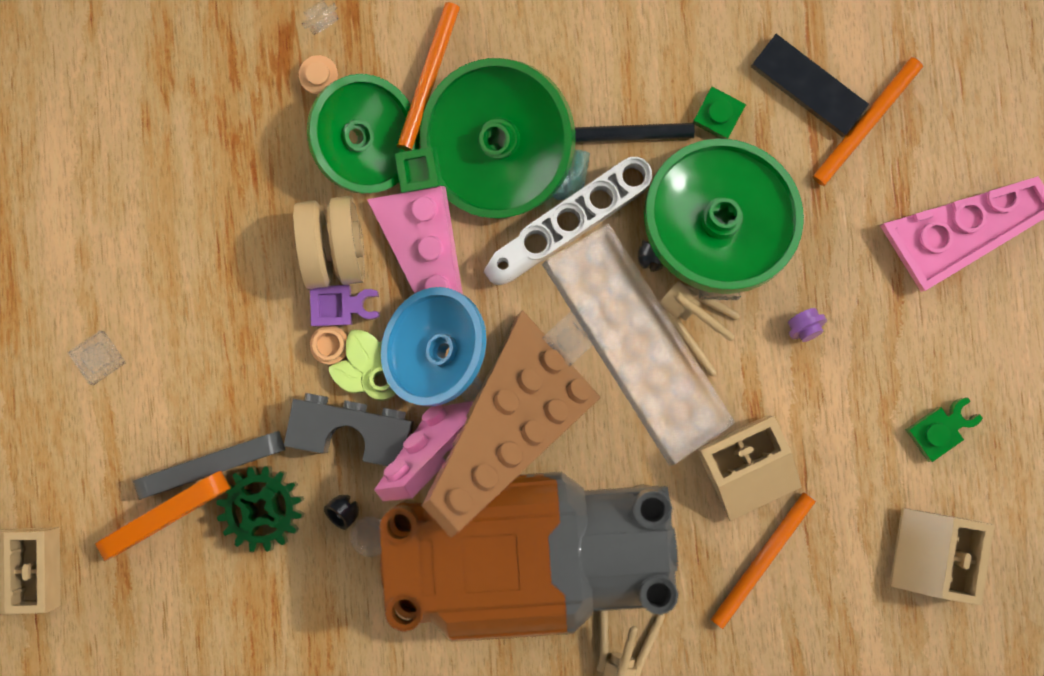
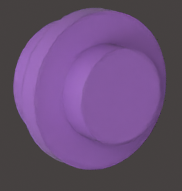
(807, 325)

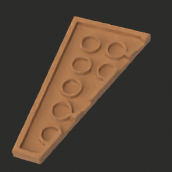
(514, 418)

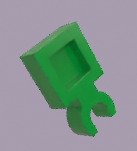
(939, 431)

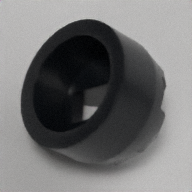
(647, 257)
(341, 512)

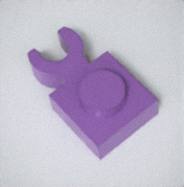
(335, 305)

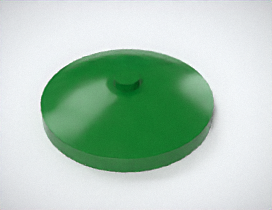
(499, 136)
(723, 216)

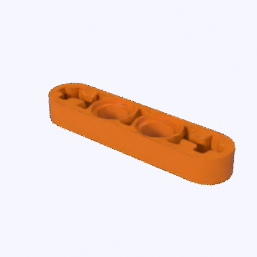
(162, 515)

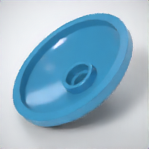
(418, 342)

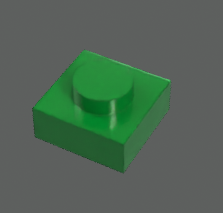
(719, 113)
(418, 169)

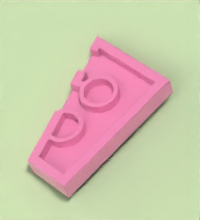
(423, 452)

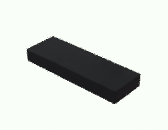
(809, 85)

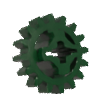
(275, 518)

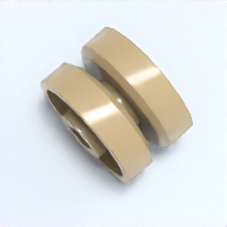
(329, 242)

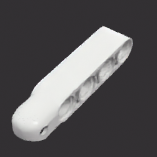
(579, 203)

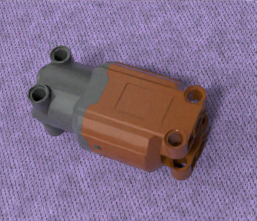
(531, 560)

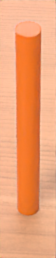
(428, 76)
(868, 121)
(763, 560)

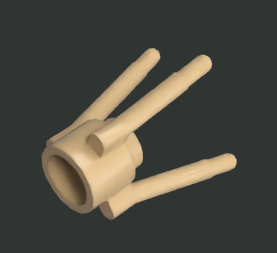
(683, 302)
(620, 663)

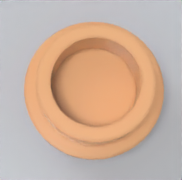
(317, 73)
(328, 345)

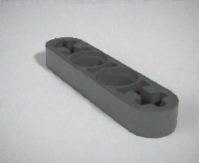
(208, 465)

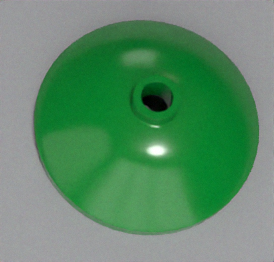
(376, 115)

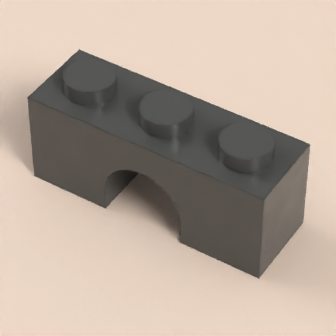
(315, 422)

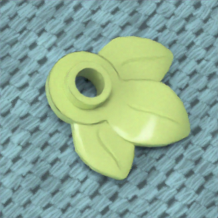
(362, 367)

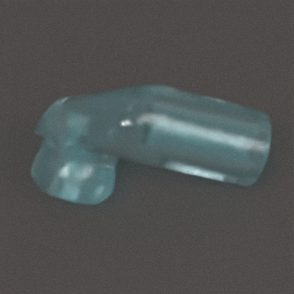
(576, 176)

